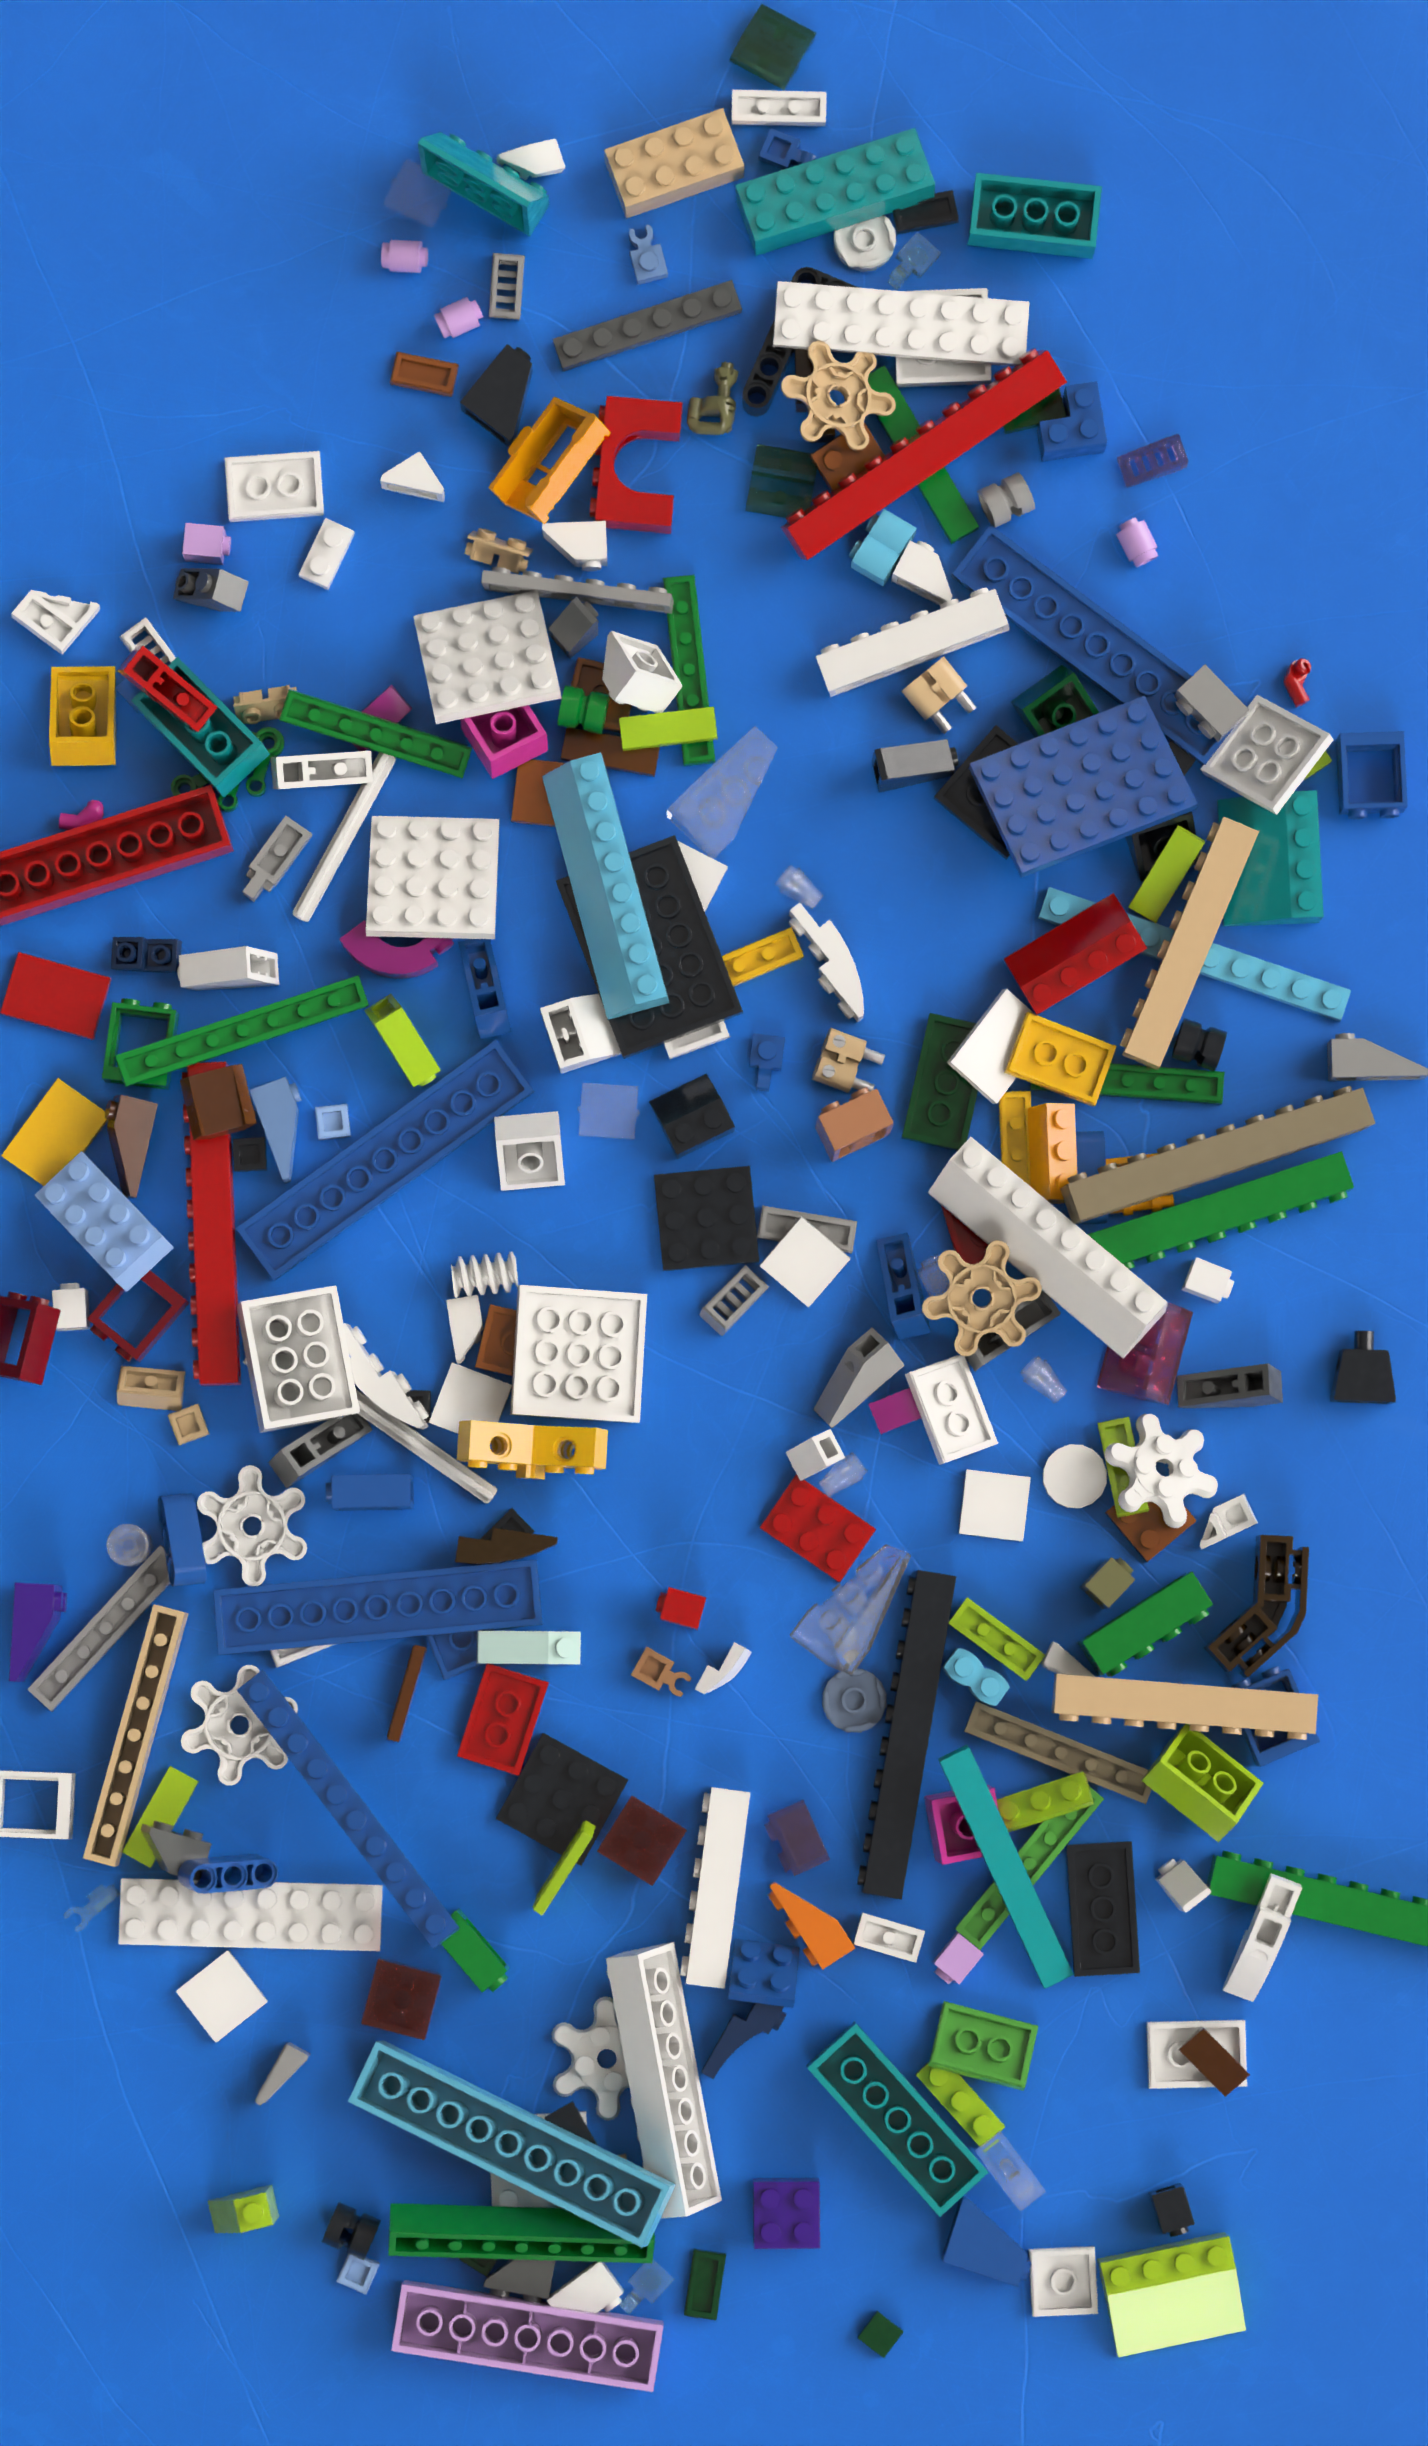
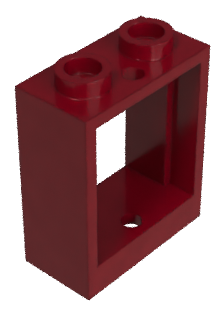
(36, 1340)
(124, 1348)

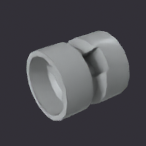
(1007, 499)

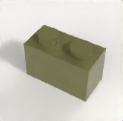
(1108, 1582)

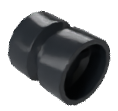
(1199, 1044)
(362, 2235)

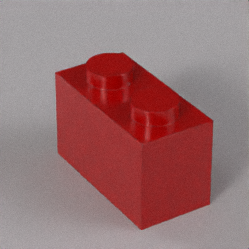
(681, 1607)

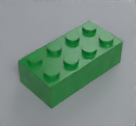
(1146, 1623)

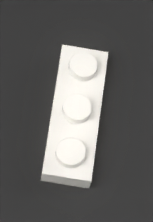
(778, 108)

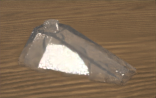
(722, 795)
(848, 1622)

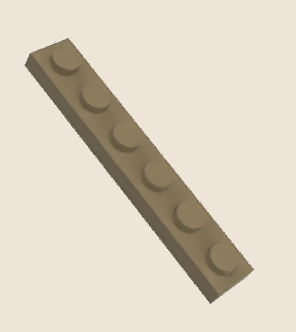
(1058, 1751)

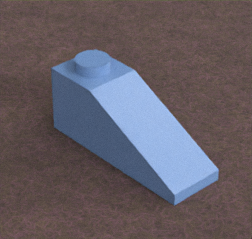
(279, 1119)

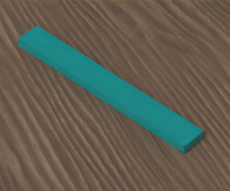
(1005, 1866)

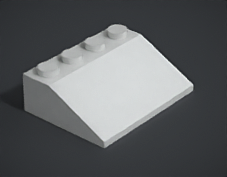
(297, 1358)

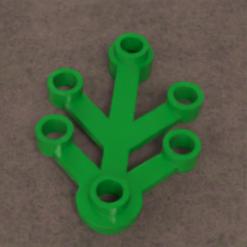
(259, 774)

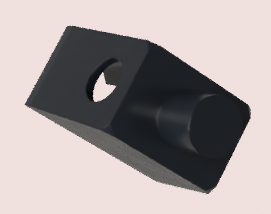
(1363, 1373)

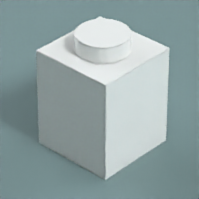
(1208, 1281)
(73, 1305)
(815, 1454)

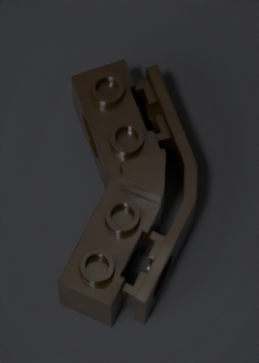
(1268, 1606)

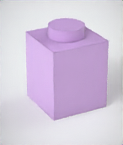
(205, 543)
(956, 1959)

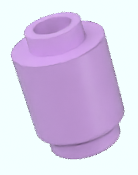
(404, 256)
(458, 317)
(1137, 542)

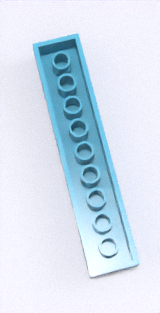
(512, 2143)

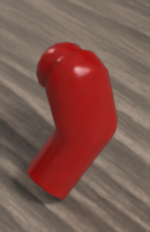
(1295, 679)

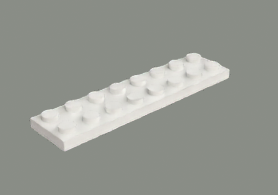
(901, 323)
(271, 1917)

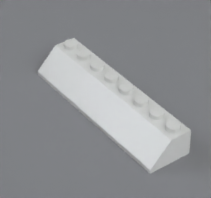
(1048, 1247)
(664, 2075)

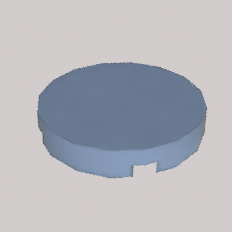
(854, 1701)

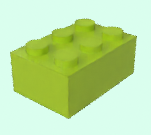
(1202, 1782)

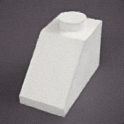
(579, 542)
(922, 573)
(1182, 1884)
(589, 2291)

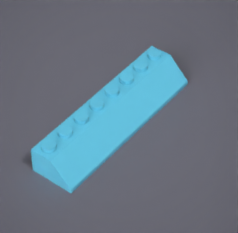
(605, 887)

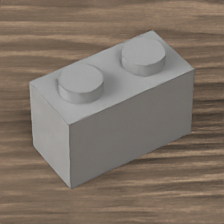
(1210, 704)

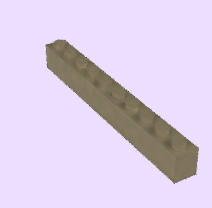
(1217, 1155)

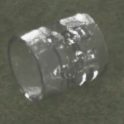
(129, 1545)

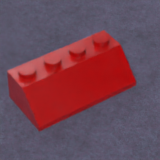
(1075, 953)

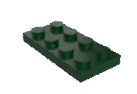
(940, 1097)

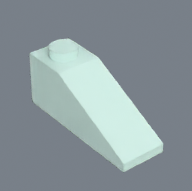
(528, 1647)

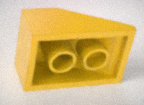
(83, 716)

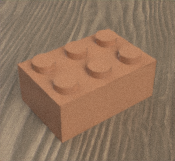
(853, 1124)

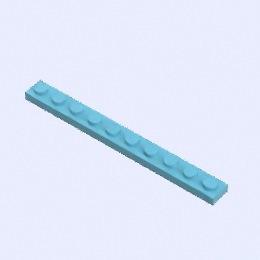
(1223, 963)

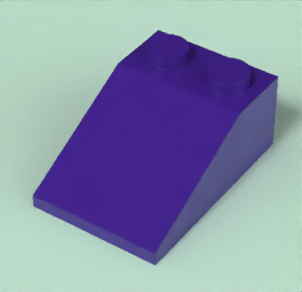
(34, 1619)

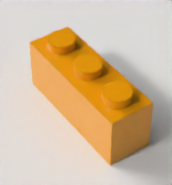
(1052, 1148)

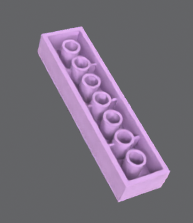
(527, 2336)

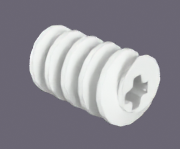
(484, 1274)

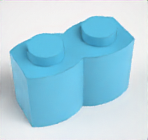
(882, 547)
(982, 1682)

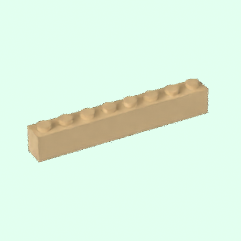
(1190, 942)
(1185, 1704)
(135, 1735)

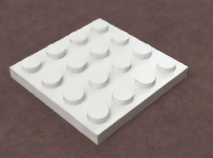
(487, 657)
(432, 877)
(578, 1354)

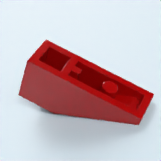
(166, 687)

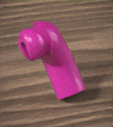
(91, 813)

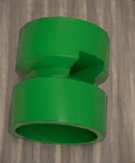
(583, 709)

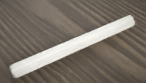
(343, 838)
(425, 1450)

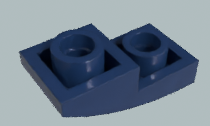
(145, 954)

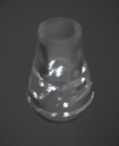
(798, 887)
(1043, 1379)
(843, 1474)

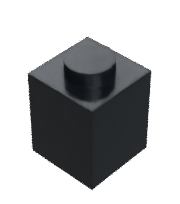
(1172, 2209)

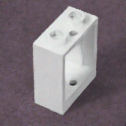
(65, 1805)

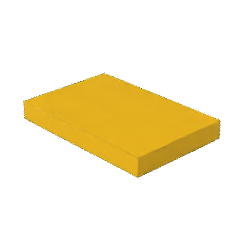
(1060, 1059)
(55, 1133)

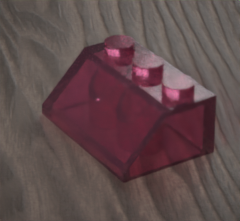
(1153, 1363)

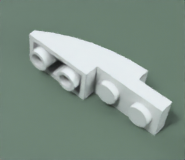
(839, 971)
(386, 1389)
(1263, 1938)

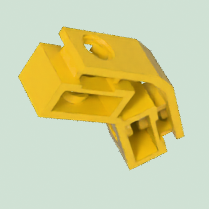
(532, 1448)

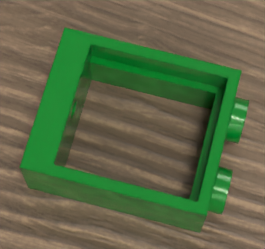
(132, 1008)
(475, 1955)

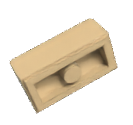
(150, 1388)

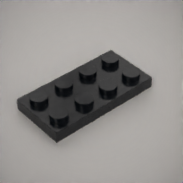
(1102, 1908)

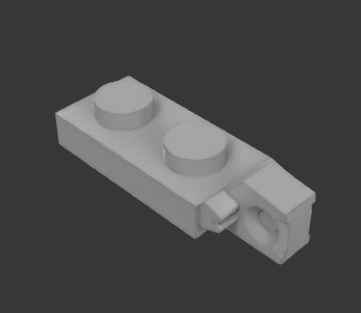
(276, 857)

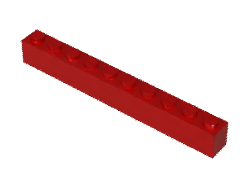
(923, 454)
(214, 1253)

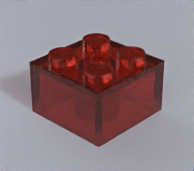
(642, 1840)
(402, 1998)

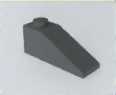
(1231, 1387)
(318, 1447)

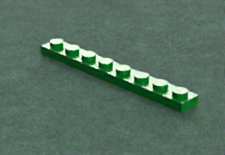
(241, 1031)

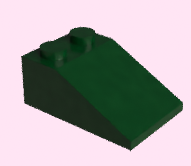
(1054, 702)

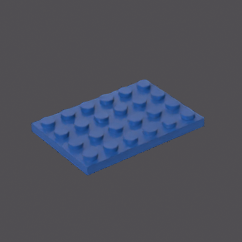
(1083, 786)

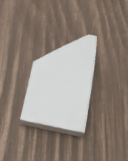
(534, 159)
(465, 1324)
(1228, 1520)
(731, 1666)

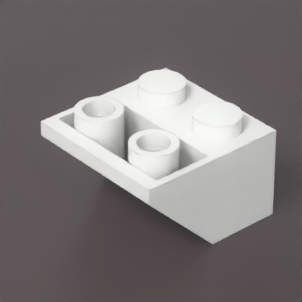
(579, 1032)

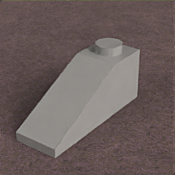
(1364, 1061)

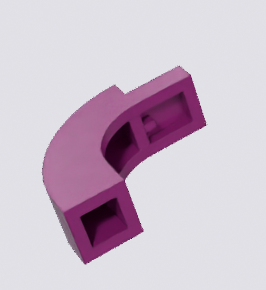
(390, 960)

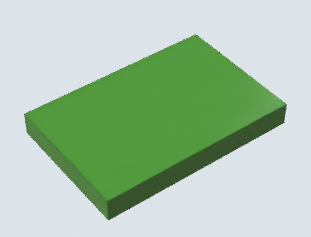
(983, 2046)

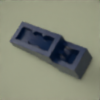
(739, 2030)

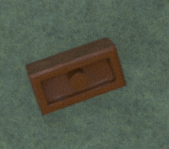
(1213, 2061)

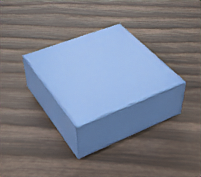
(333, 1122)
(358, 2273)

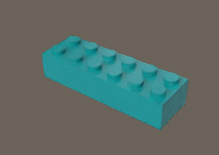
(835, 191)
(897, 2119)

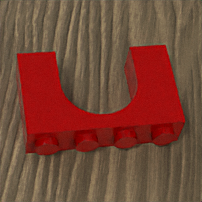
(629, 421)

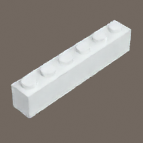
(912, 642)
(717, 1887)

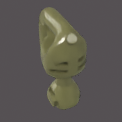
(715, 406)

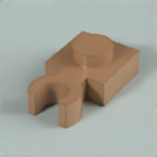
(655, 1670)

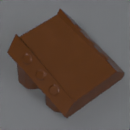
(218, 1102)

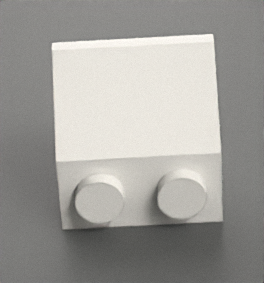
(638, 674)
(529, 1151)

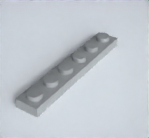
(564, 588)
(102, 1631)

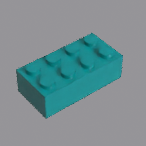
(1034, 215)
(221, 750)

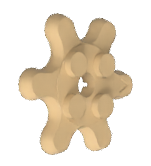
(851, 381)
(994, 1317)

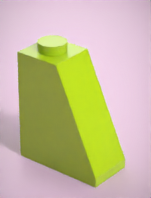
(403, 1041)
(244, 2210)

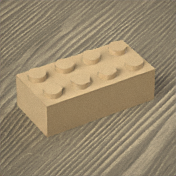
(674, 163)

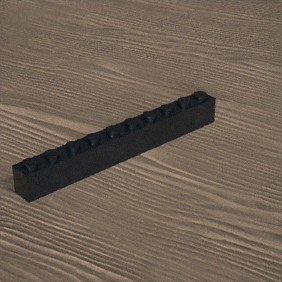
(908, 1734)

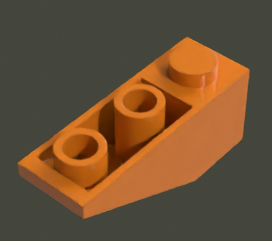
(818, 1929)

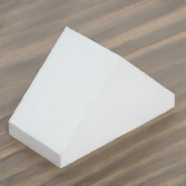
(413, 478)

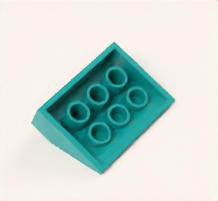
(483, 182)
(1284, 866)

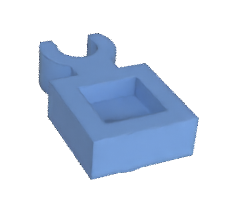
(647, 259)

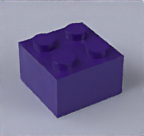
(786, 2213)

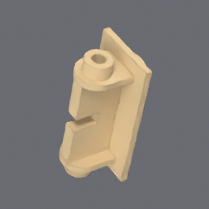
(510, 551)
(252, 708)

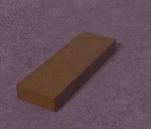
(582, 743)
(406, 1693)

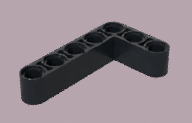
(778, 356)

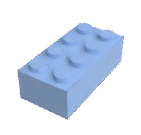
(104, 1221)

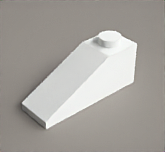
(321, 770)

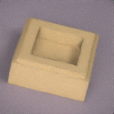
(188, 1424)

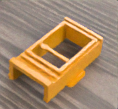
(532, 447)

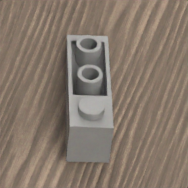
(858, 1375)

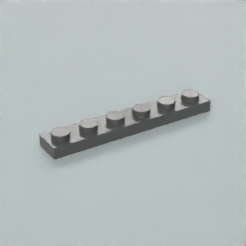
(647, 325)

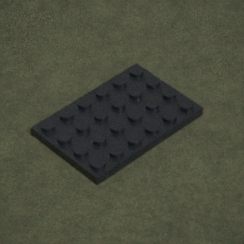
(685, 948)

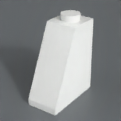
(228, 969)

